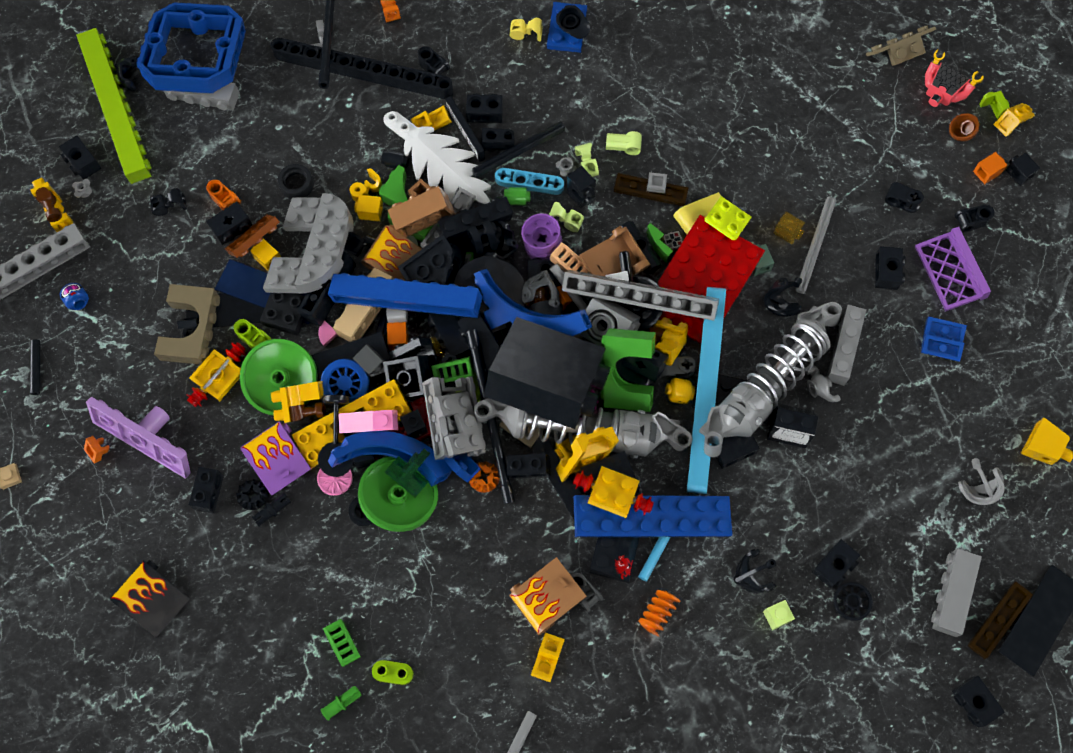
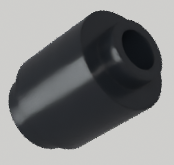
(393, 158)

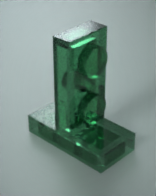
(406, 473)

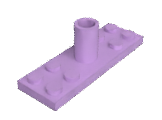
(141, 435)

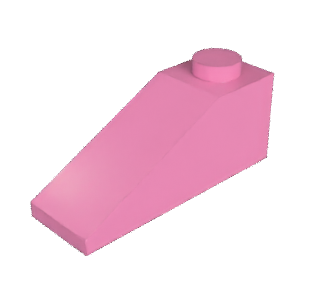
(368, 421)

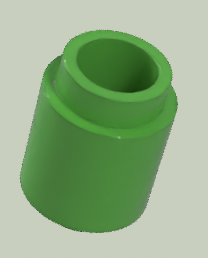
(517, 195)

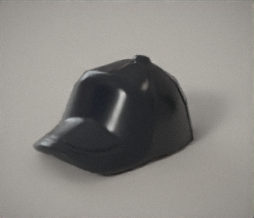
(573, 22)

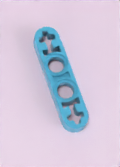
(530, 178)

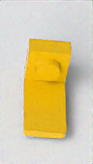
(1013, 117)

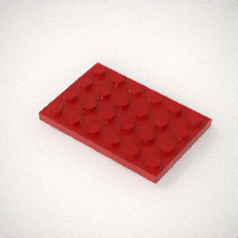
(706, 261)

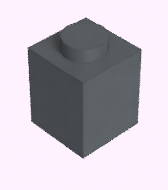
(369, 360)

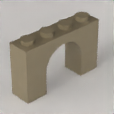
(194, 347)

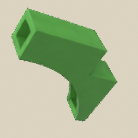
(394, 192)

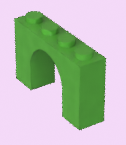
(618, 392)

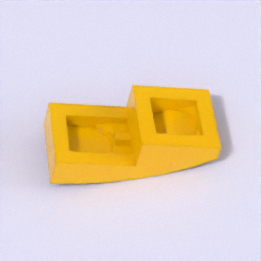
(435, 119)
(547, 657)

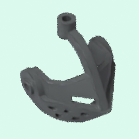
(537, 281)

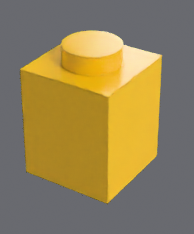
(369, 208)
(264, 253)

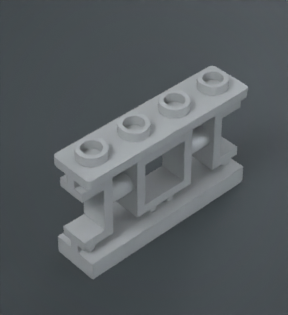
(442, 426)

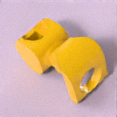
(362, 189)

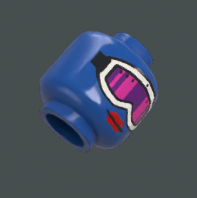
(74, 296)

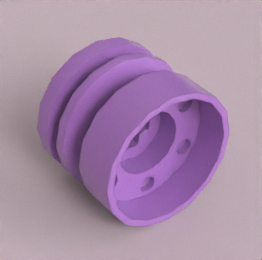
(538, 229)

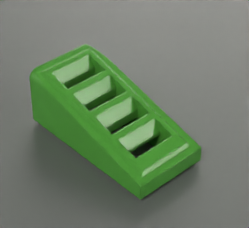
(470, 370)
(331, 638)

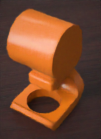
(389, 8)

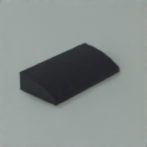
(349, 350)

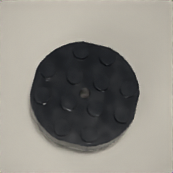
(503, 274)

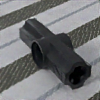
(642, 241)

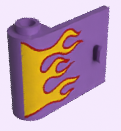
(275, 457)

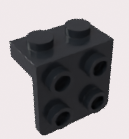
(416, 347)

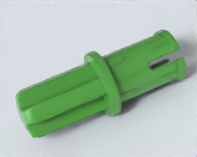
(341, 703)

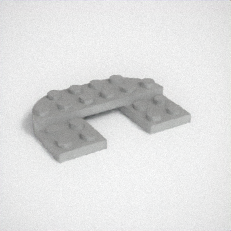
(329, 227)

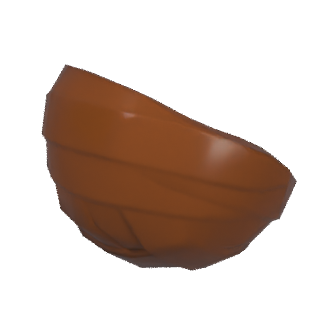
(964, 127)

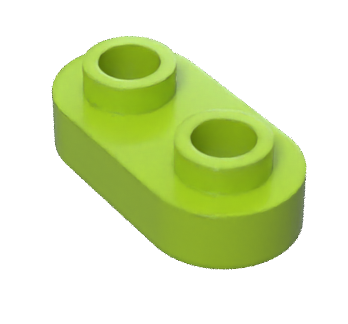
(392, 672)

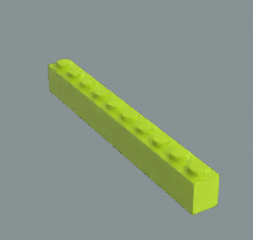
(113, 106)

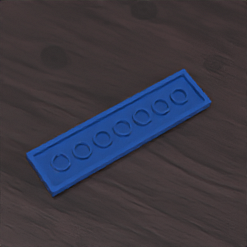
(668, 518)

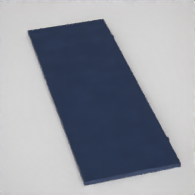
(245, 283)

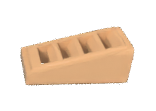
(562, 248)

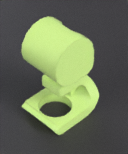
(589, 164)
(572, 220)

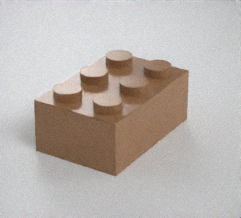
(420, 211)

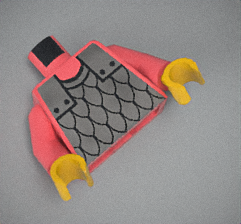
(946, 84)

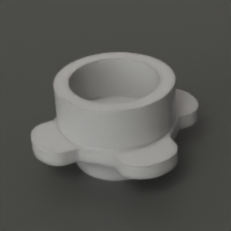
(567, 161)
(85, 192)

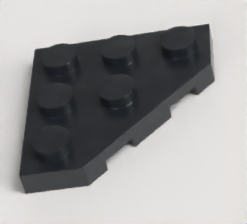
(430, 263)

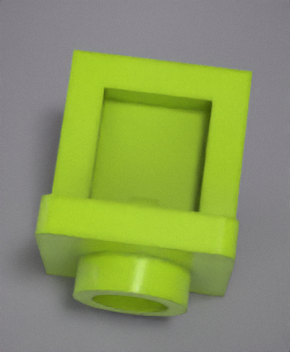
(996, 101)

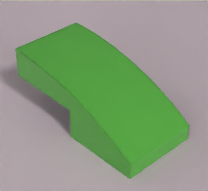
(656, 240)

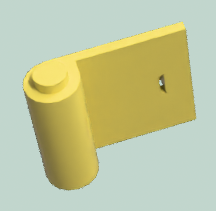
(689, 213)

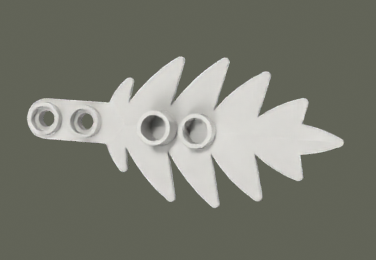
(440, 161)

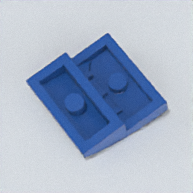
(943, 339)

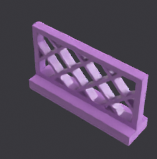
(968, 264)

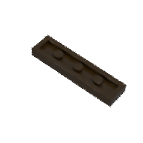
(637, 187)
(1000, 620)

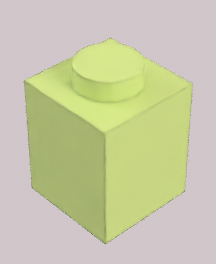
(778, 615)

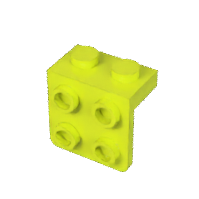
(727, 218)

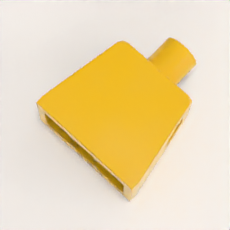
(1047, 443)

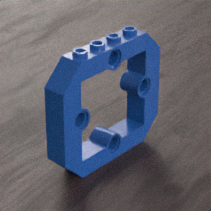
(181, 74)

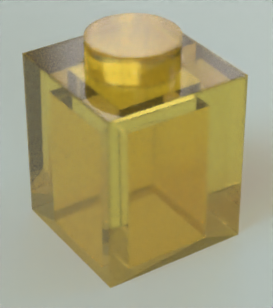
(789, 228)

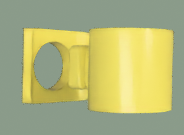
(520, 28)

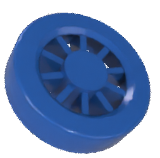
(345, 382)

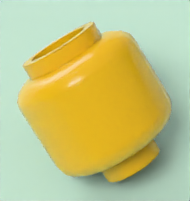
(680, 391)

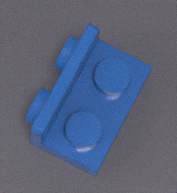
(463, 466)

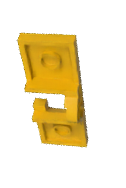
(320, 433)

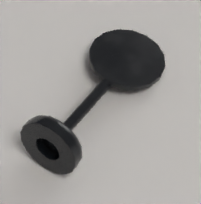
(324, 454)

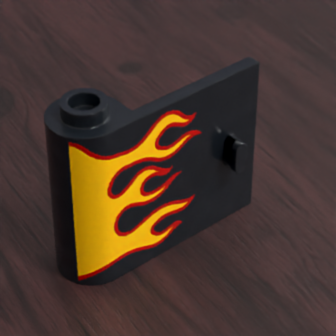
(147, 595)

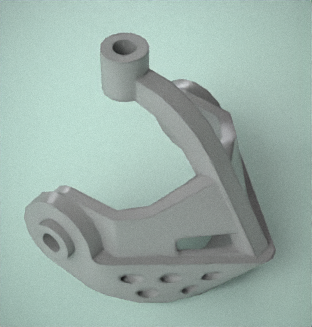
(972, 493)

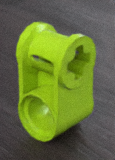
(252, 336)

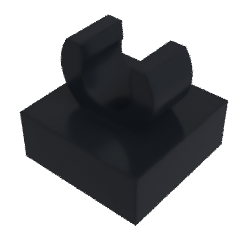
(188, 323)

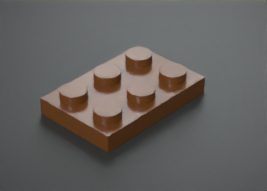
(252, 236)

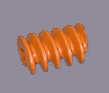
(658, 611)

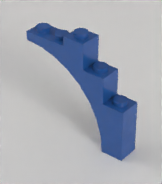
(504, 309)

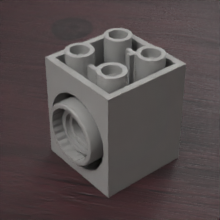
(613, 313)

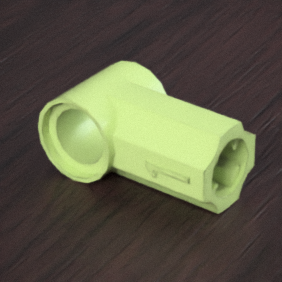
(629, 143)

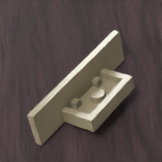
(905, 48)

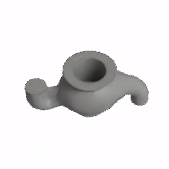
(820, 385)

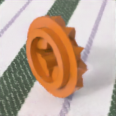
(492, 480)

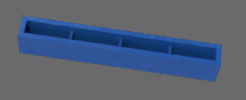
(405, 295)

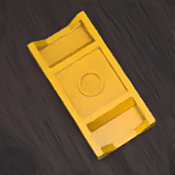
(587, 450)

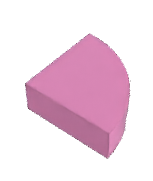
(326, 334)

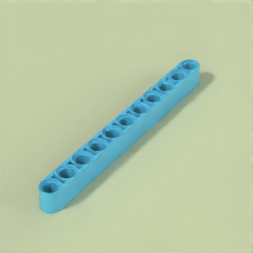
(706, 393)

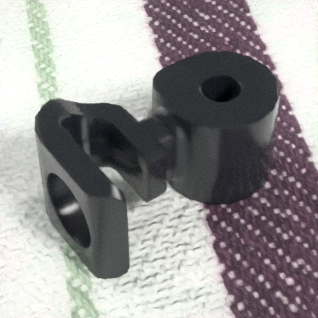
(160, 203)

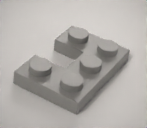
(468, 434)

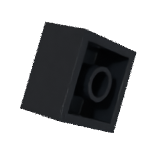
(409, 374)

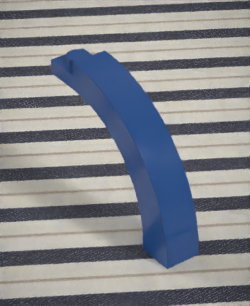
(391, 445)

